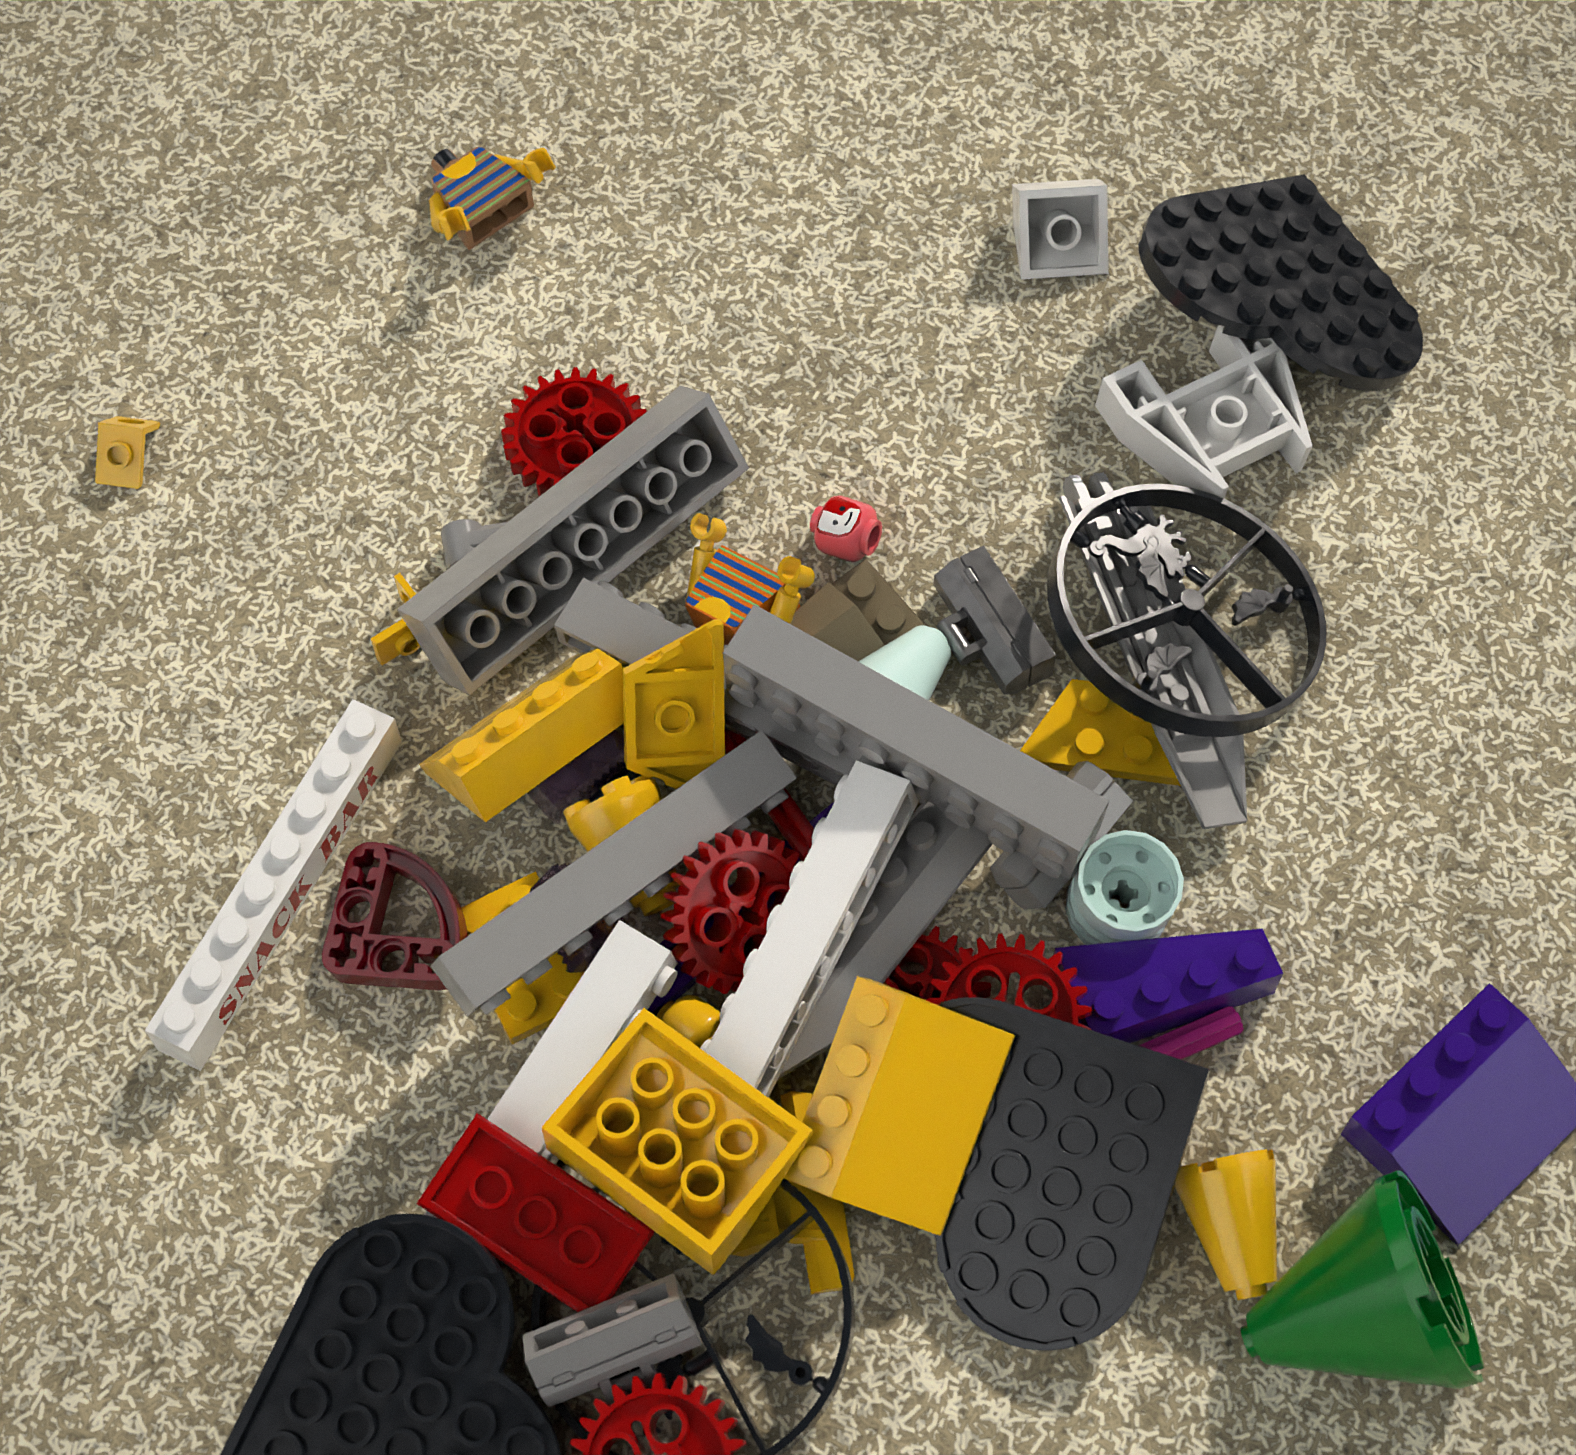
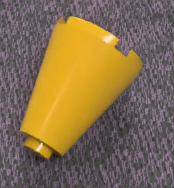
(1235, 1217)

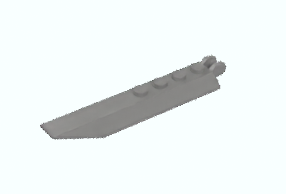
(1206, 767)
(912, 890)

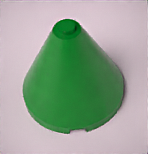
(1371, 1299)

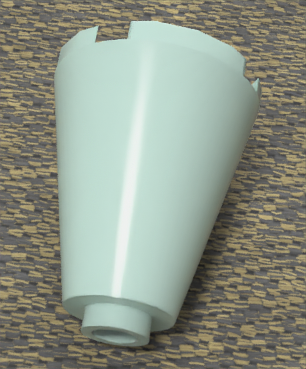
(913, 659)

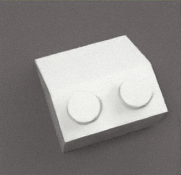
(1061, 228)

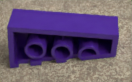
(1169, 981)

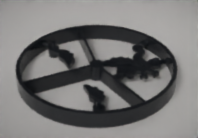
(1188, 610)
(764, 1346)

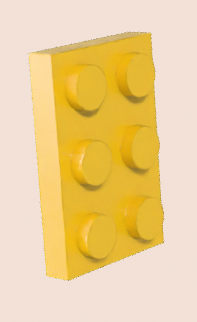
(531, 1005)

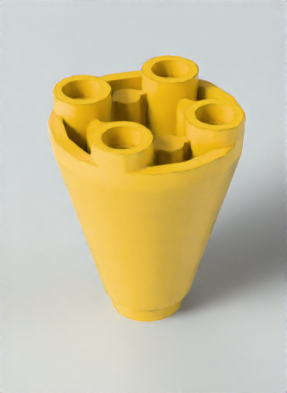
(603, 817)

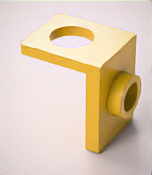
(122, 451)
(398, 637)

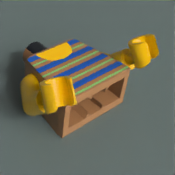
(482, 191)

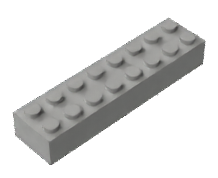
(583, 526)
(900, 732)

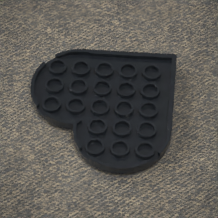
(1286, 270)
(1065, 1179)
(396, 1354)

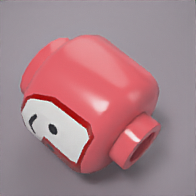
(846, 528)

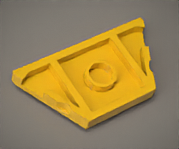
(676, 707)
(1097, 730)

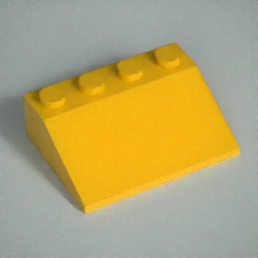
(532, 734)
(899, 1105)
(676, 1140)

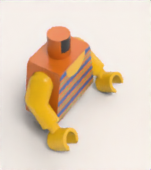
(729, 584)

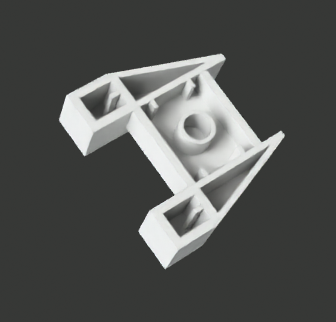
(1213, 422)

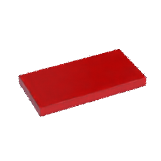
(536, 1216)

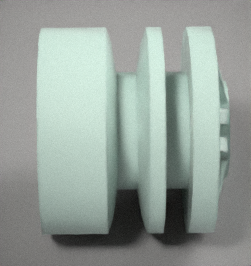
(1137, 871)

